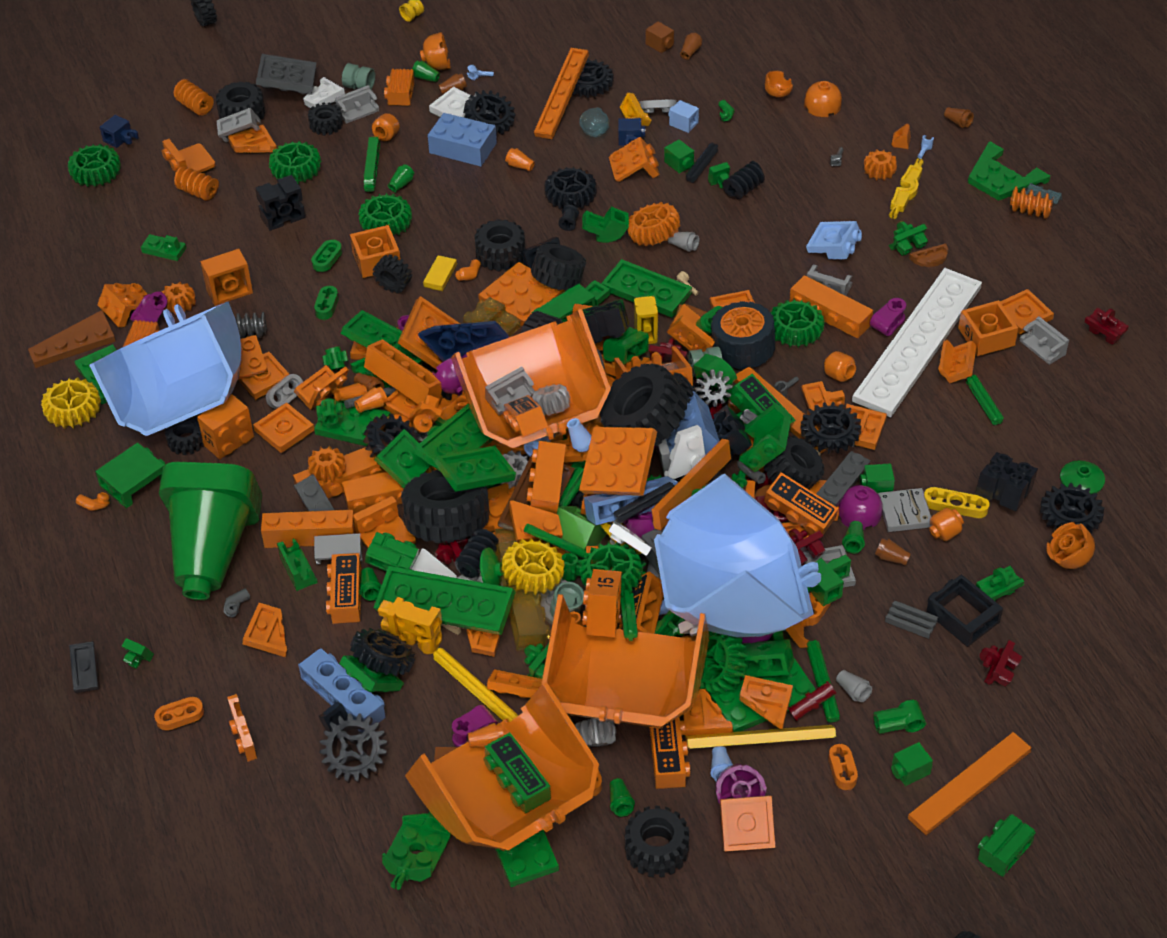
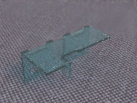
(1036, 189)

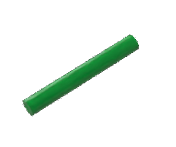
(554, 540)

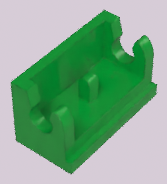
(296, 565)

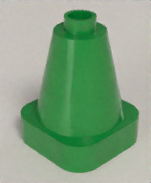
(207, 518)

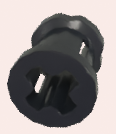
(569, 215)

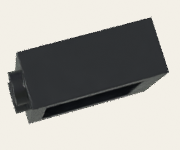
(973, 595)

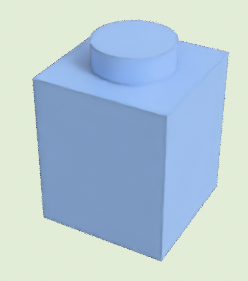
(683, 116)

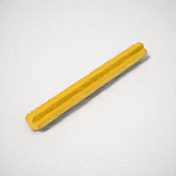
(475, 686)

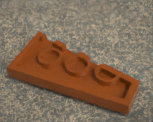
(79, 338)

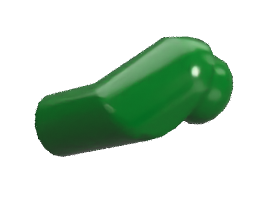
(728, 110)

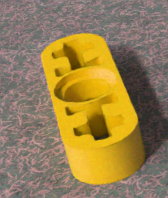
(973, 500)

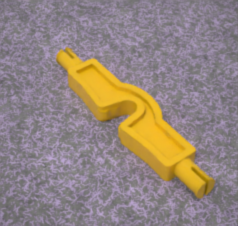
(908, 188)

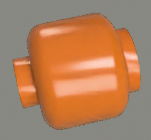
(385, 127)
(839, 366)
(946, 524)

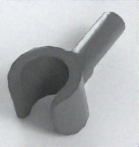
(836, 159)
(785, 385)

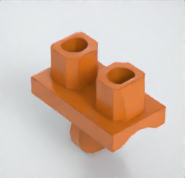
(425, 414)

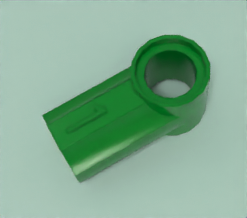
(905, 716)

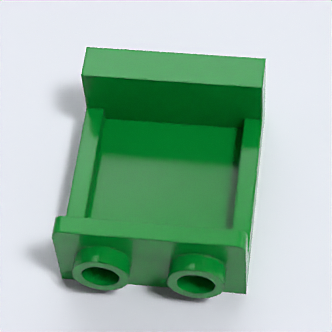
(770, 437)
(129, 473)

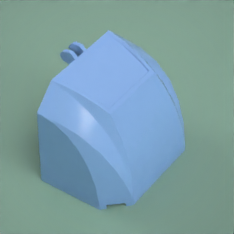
(173, 370)
(732, 564)

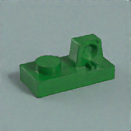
(163, 247)

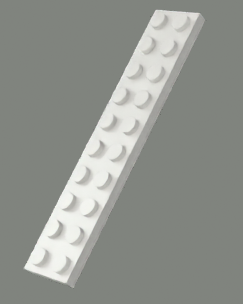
(916, 342)

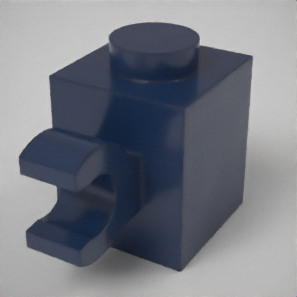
(629, 130)
(117, 131)

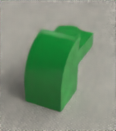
(606, 228)
(710, 362)
(831, 583)

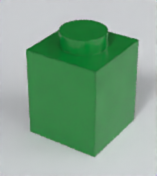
(679, 156)
(878, 477)
(911, 764)

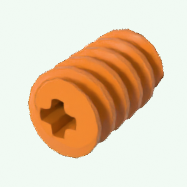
(193, 97)
(196, 183)
(1031, 202)

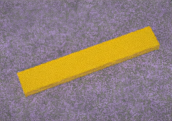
(760, 736)

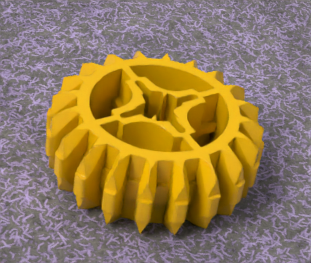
(71, 403)
(532, 571)

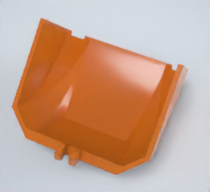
(549, 356)
(623, 679)
(476, 807)

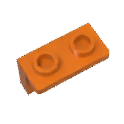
(957, 361)

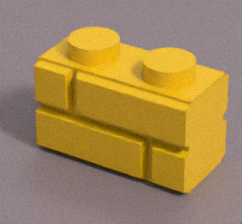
(646, 317)

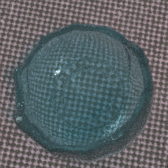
(594, 122)

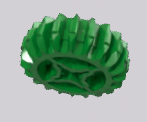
(295, 159)
(94, 165)
(385, 211)
(797, 323)
(617, 557)
(723, 663)

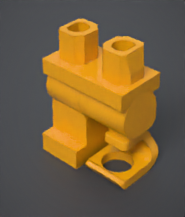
(412, 624)

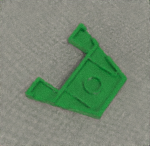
(999, 180)

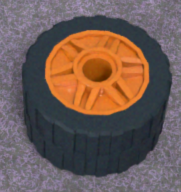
(744, 334)

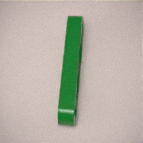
(371, 166)

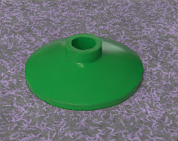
(1083, 473)
(490, 567)

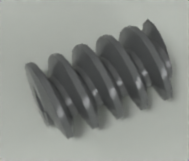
(251, 325)

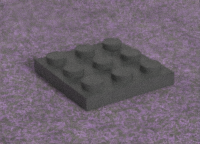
(286, 73)

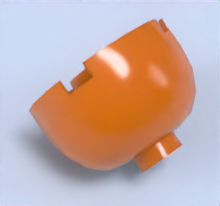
(435, 52)
(823, 99)
(1071, 546)

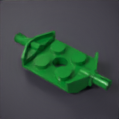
(417, 833)

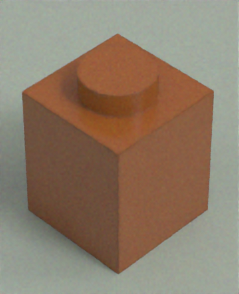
(659, 37)

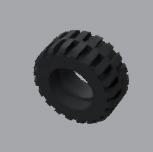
(646, 399)
(440, 513)

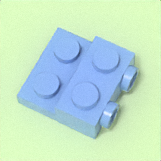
(835, 239)

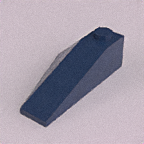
(461, 338)

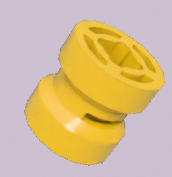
(411, 9)

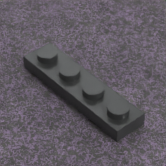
(843, 478)

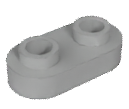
(651, 105)
(283, 391)

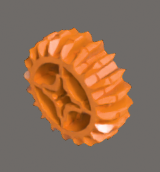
(653, 224)

